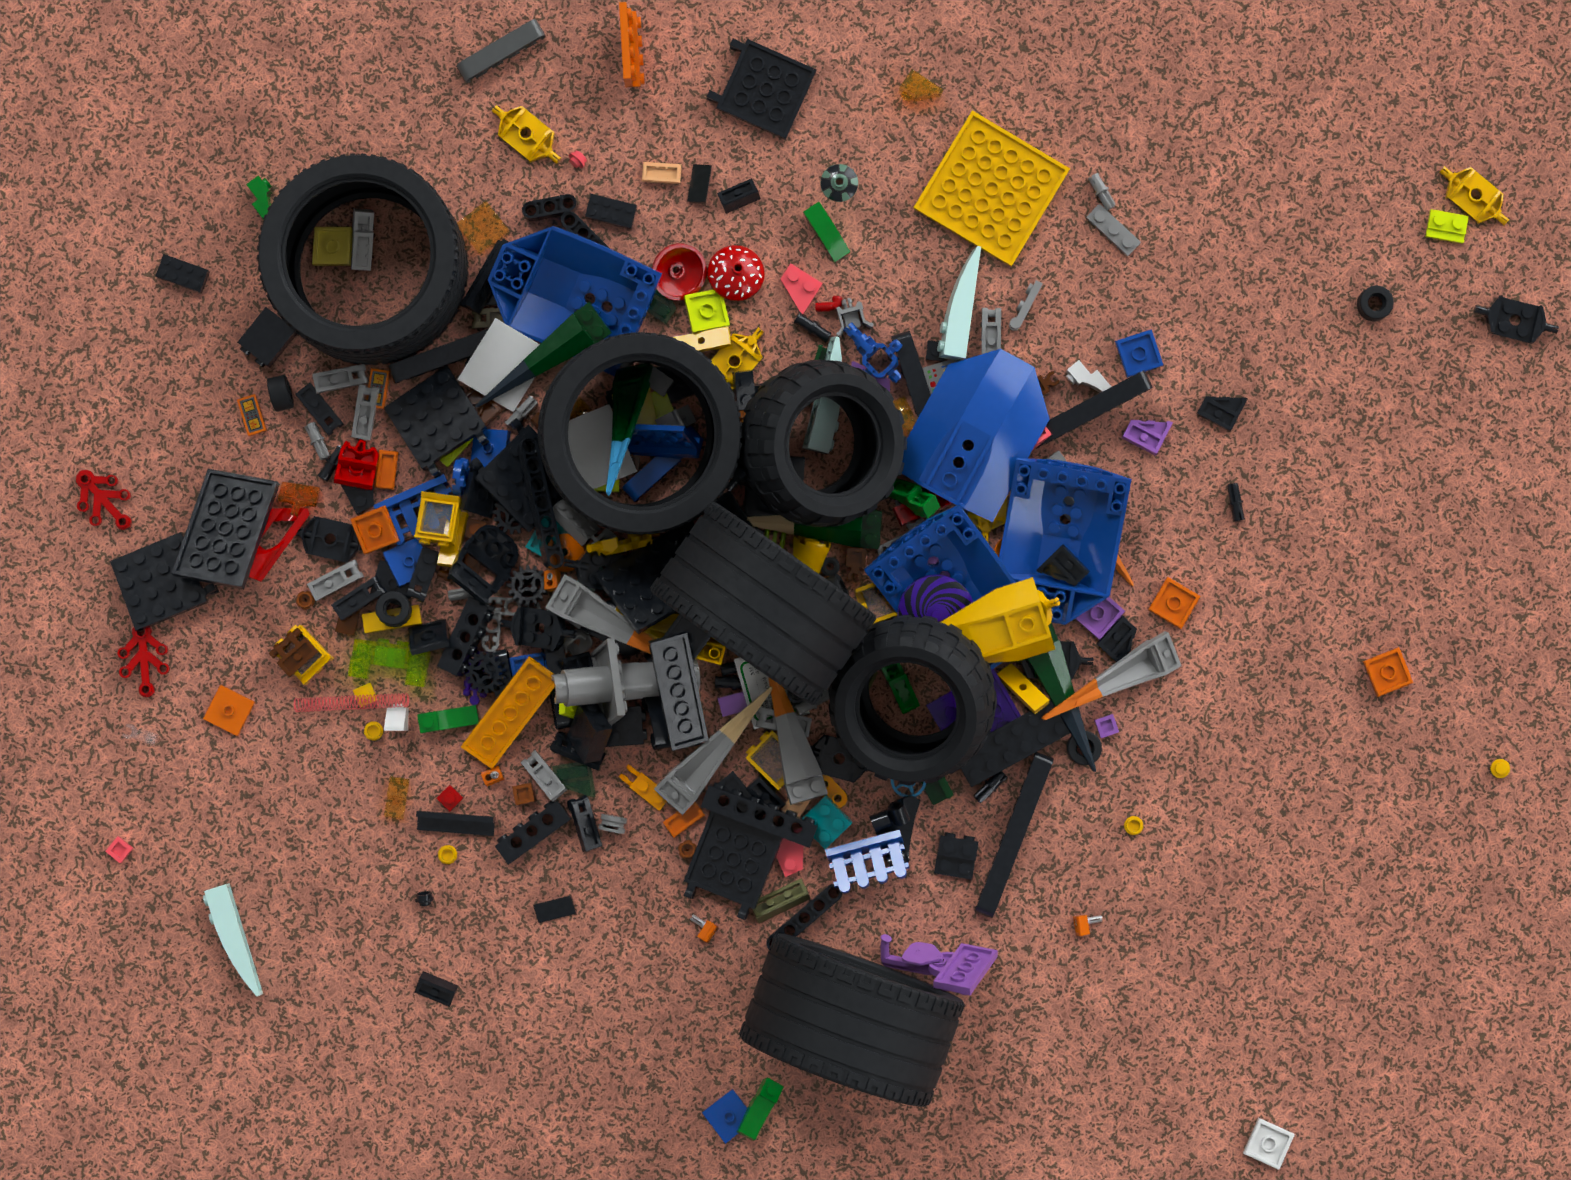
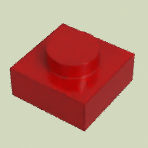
(449, 798)

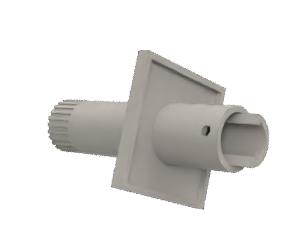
(608, 682)

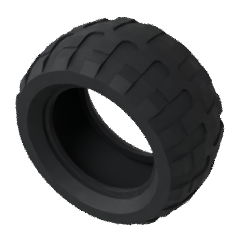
(875, 456)
(904, 755)

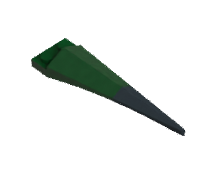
(570, 338)
(1055, 678)

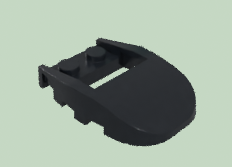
(493, 551)

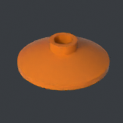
(574, 551)

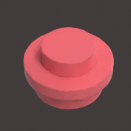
(577, 159)

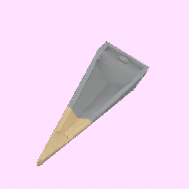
(691, 775)

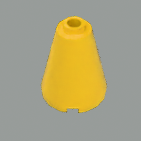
(810, 551)

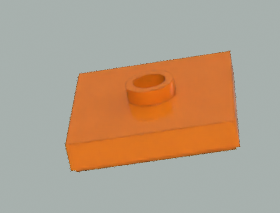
(374, 529)
(1174, 603)
(1388, 672)
(229, 710)

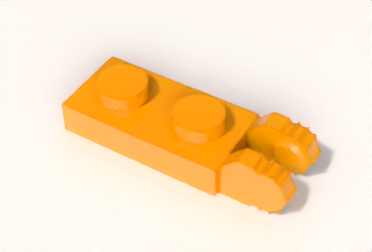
(644, 787)

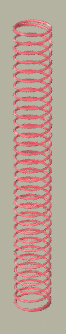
(403, 702)

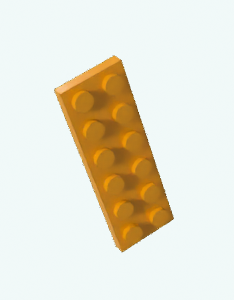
(509, 713)

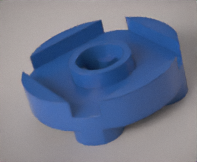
(460, 475)

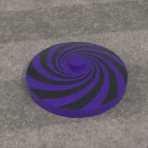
(934, 597)

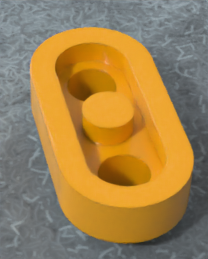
(834, 789)

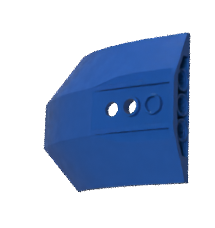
(551, 271)
(997, 407)
(1036, 532)
(959, 551)

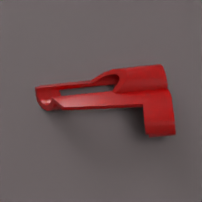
(266, 558)

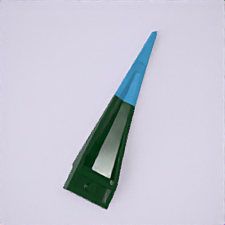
(629, 393)

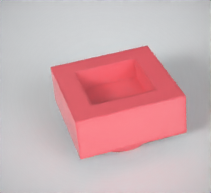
(119, 849)

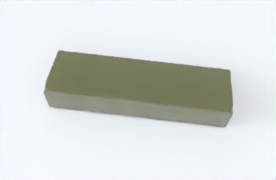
(782, 902)

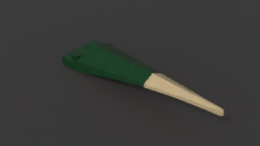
(859, 533)

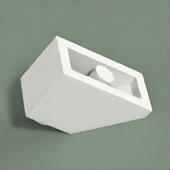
(396, 719)

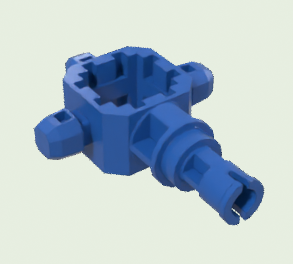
(868, 347)

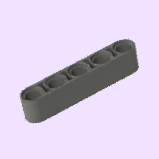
(501, 49)

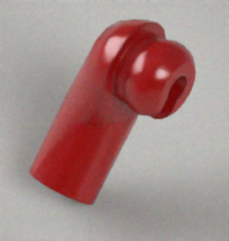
(829, 306)

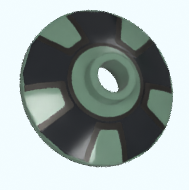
(839, 192)

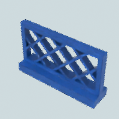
(664, 441)

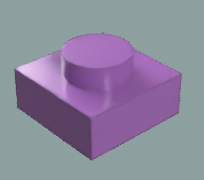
(1106, 726)

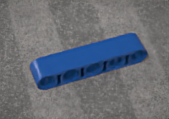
(653, 473)

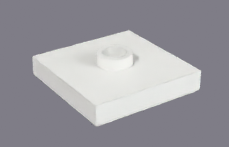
(1268, 1143)

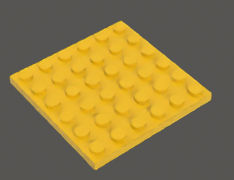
(991, 188)

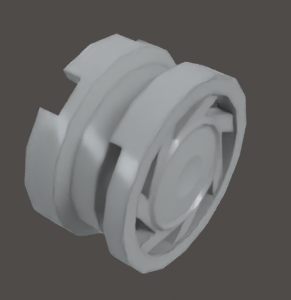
(613, 821)

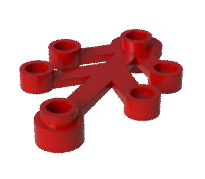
(101, 497)
(143, 657)

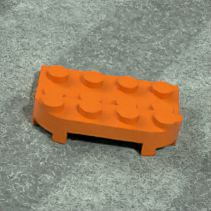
(630, 46)

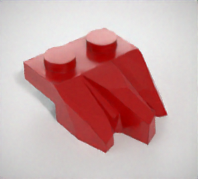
(356, 465)

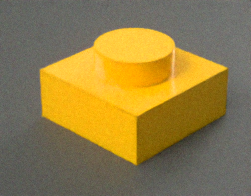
(365, 690)

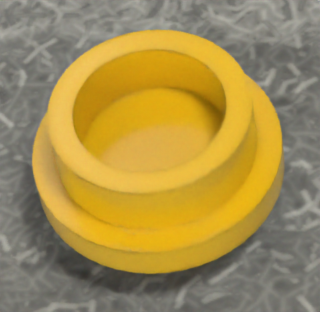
(373, 731)
(1500, 768)
(1133, 825)
(447, 854)

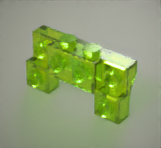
(389, 655)

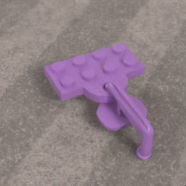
(954, 971)

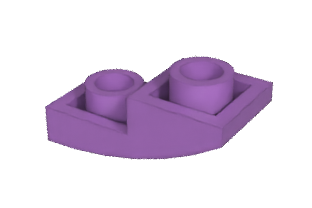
(732, 704)

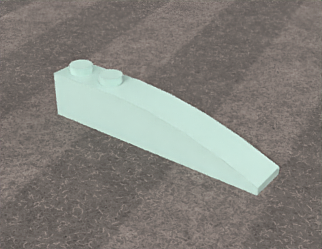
(959, 311)
(824, 413)
(231, 933)

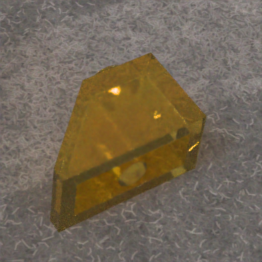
(919, 88)

